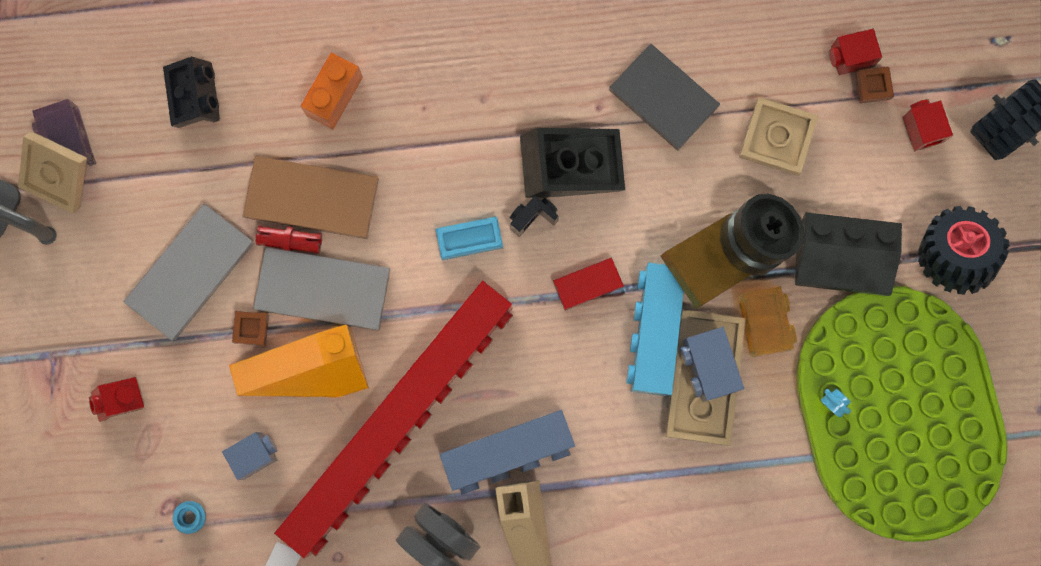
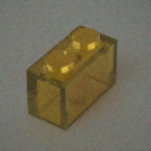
(767, 322)

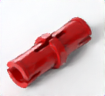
(288, 239)

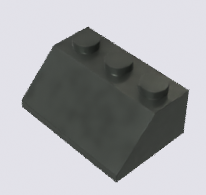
(849, 254)

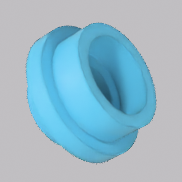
(836, 402)
(179, 517)

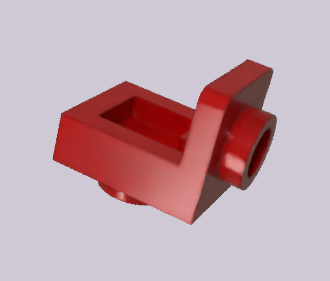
(115, 399)

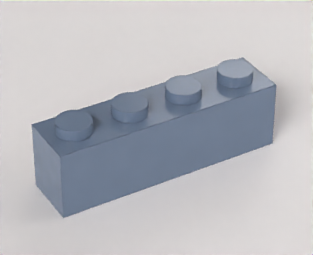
(507, 450)

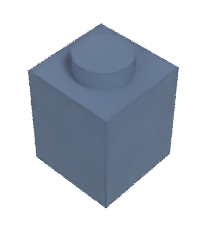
(250, 455)

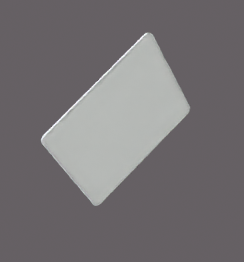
(283, 556)

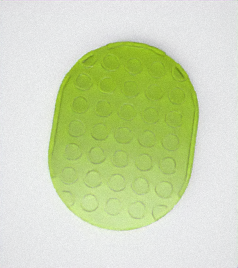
(923, 417)

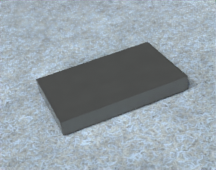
(664, 97)

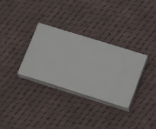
(188, 272)
(322, 289)

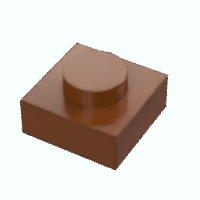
(874, 84)
(250, 328)

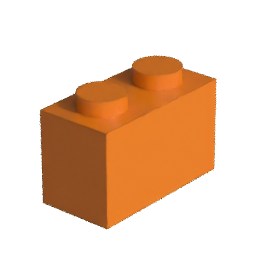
(331, 91)

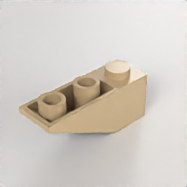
(524, 523)

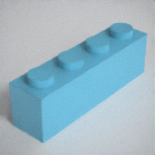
(657, 332)

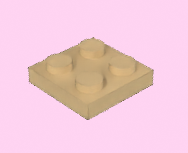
(778, 136)
(52, 172)

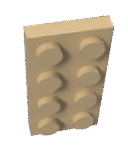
(687, 414)

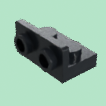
(191, 92)

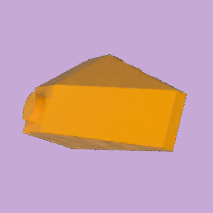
(310, 367)

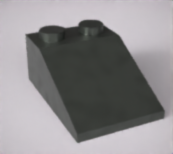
(571, 162)

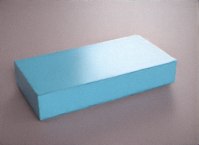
(469, 238)

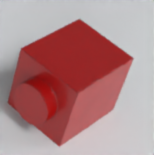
(855, 52)
(927, 124)

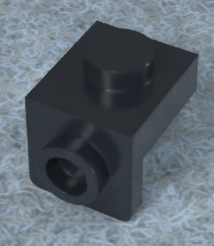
(524, 216)

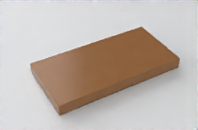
(310, 197)

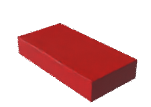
(588, 284)

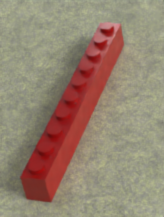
(394, 420)

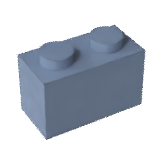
(711, 364)

